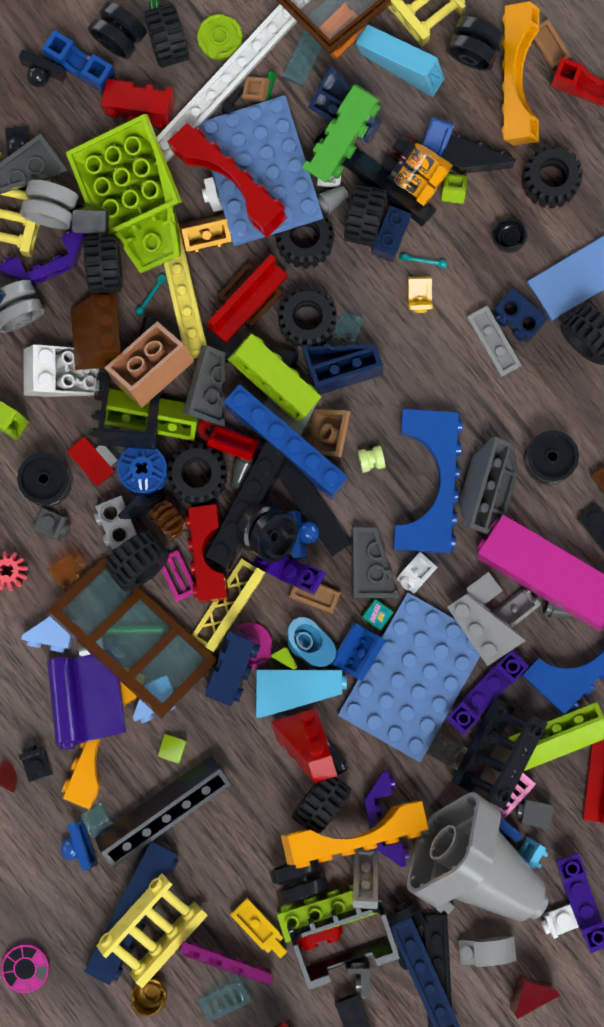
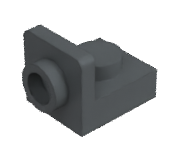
(52, 524)
(362, 983)

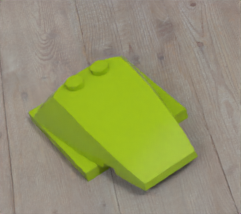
(132, 181)

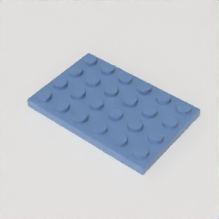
(268, 148)
(412, 678)

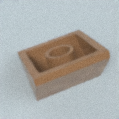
(329, 432)

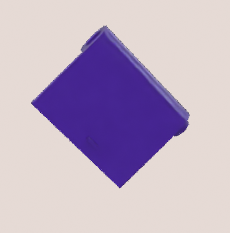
(84, 701)

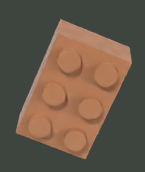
(149, 364)

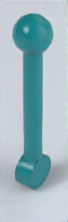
(442, 263)
(161, 280)

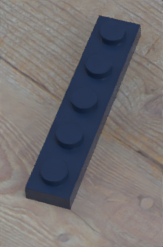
(423, 974)

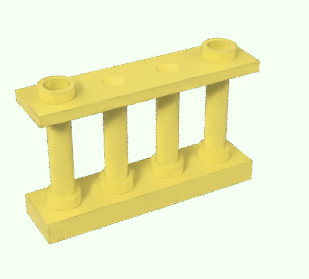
(420, 30)
(27, 240)
(166, 946)

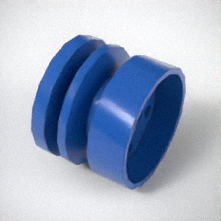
(142, 483)

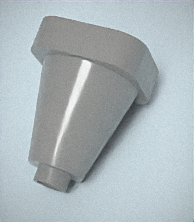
(474, 863)

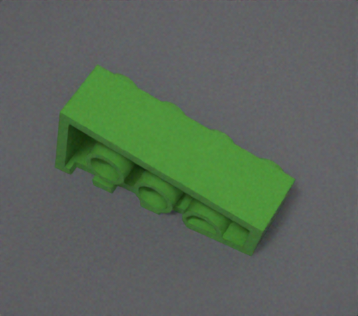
(342, 134)

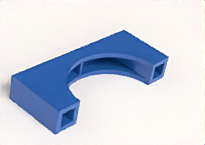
(439, 434)
(312, 463)
(564, 686)

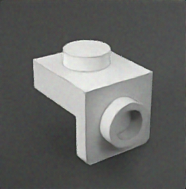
(211, 194)

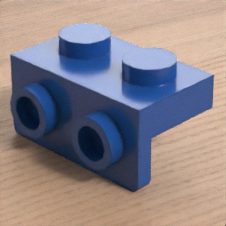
(358, 651)

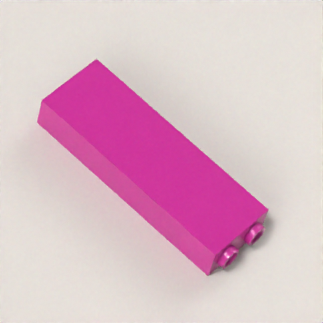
(545, 570)

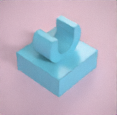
(532, 852)

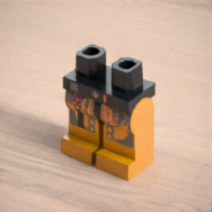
(417, 169)

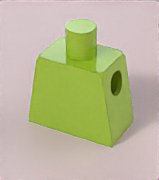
(11, 422)

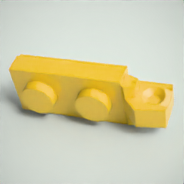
(259, 927)

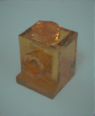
(67, 570)

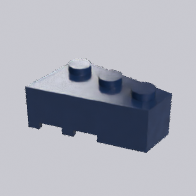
(331, 96)
(341, 365)
(233, 667)

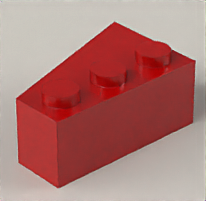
(130, 101)
(306, 743)

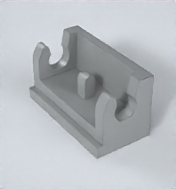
(517, 607)

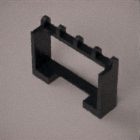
(124, 438)
(317, 974)

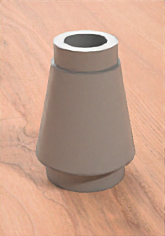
(332, 199)

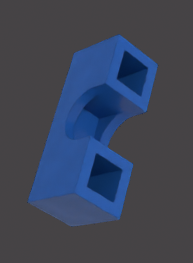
(88, 69)

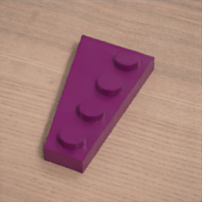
(217, 959)

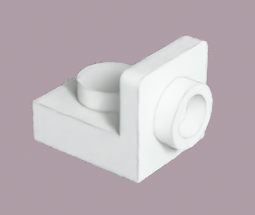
(416, 573)
(559, 921)

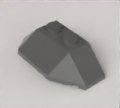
(489, 485)

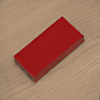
(232, 443)
(90, 461)

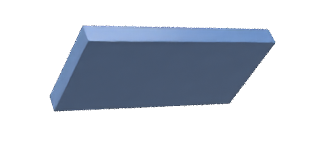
(570, 280)

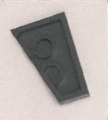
(205, 391)
(369, 566)

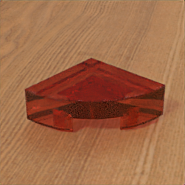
(8, 777)

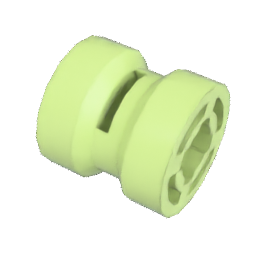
(371, 459)

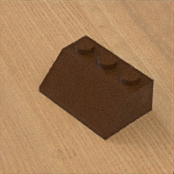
(95, 331)

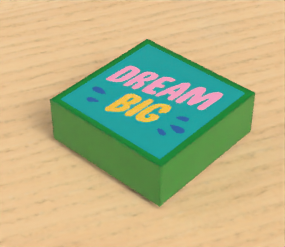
(377, 614)

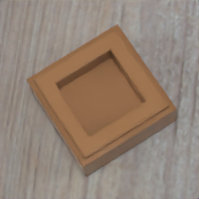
(255, 89)

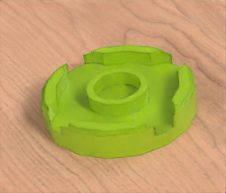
(219, 37)

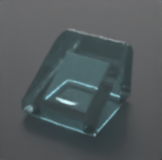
(348, 327)
(96, 820)

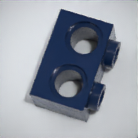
(391, 234)
(524, 311)

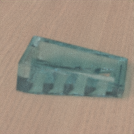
(228, 1008)

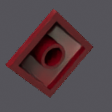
(531, 995)

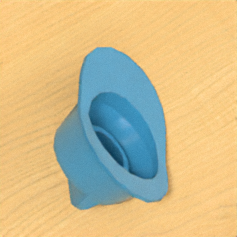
(310, 642)

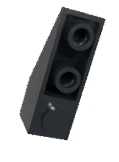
(473, 157)

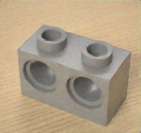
(112, 526)

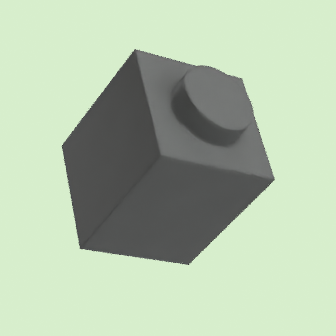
(535, 813)

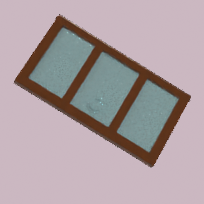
(133, 639)

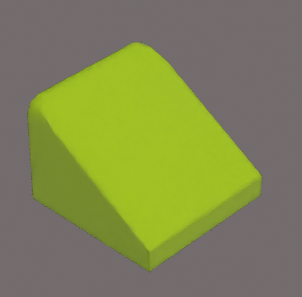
(454, 188)
(285, 658)
(172, 748)

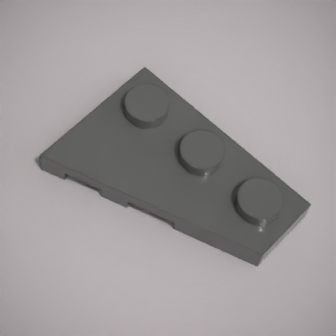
(30, 162)

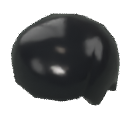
(509, 235)

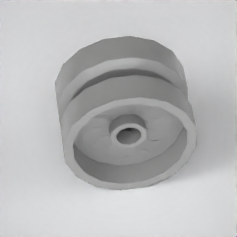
(49, 204)
(19, 306)

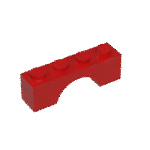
(577, 81)
(204, 524)

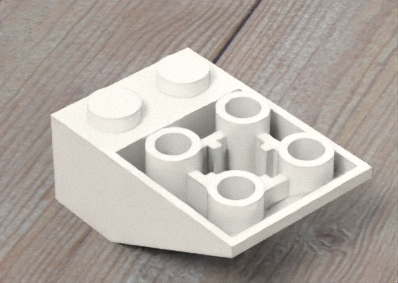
(52, 373)

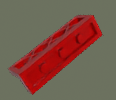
(247, 300)
(594, 793)

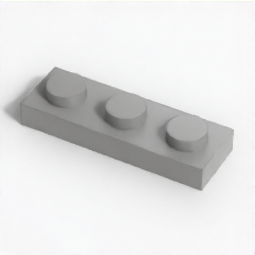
(494, 341)
(365, 879)

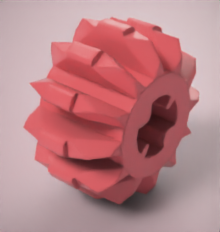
(17, 571)

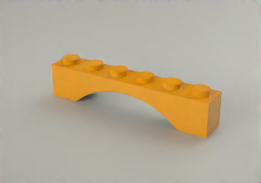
(521, 27)
(85, 782)
(400, 821)

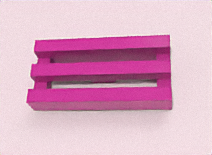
(185, 593)

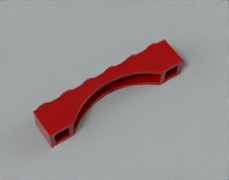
(195, 151)

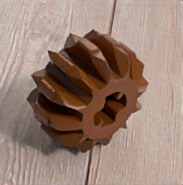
(167, 519)

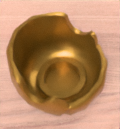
(150, 998)

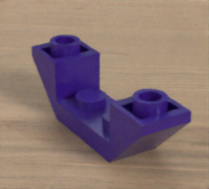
(14, 269)
(293, 573)
(482, 695)
(382, 788)
(581, 900)

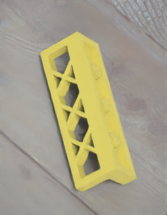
(236, 608)

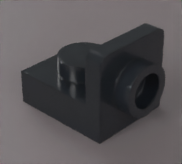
(35, 763)

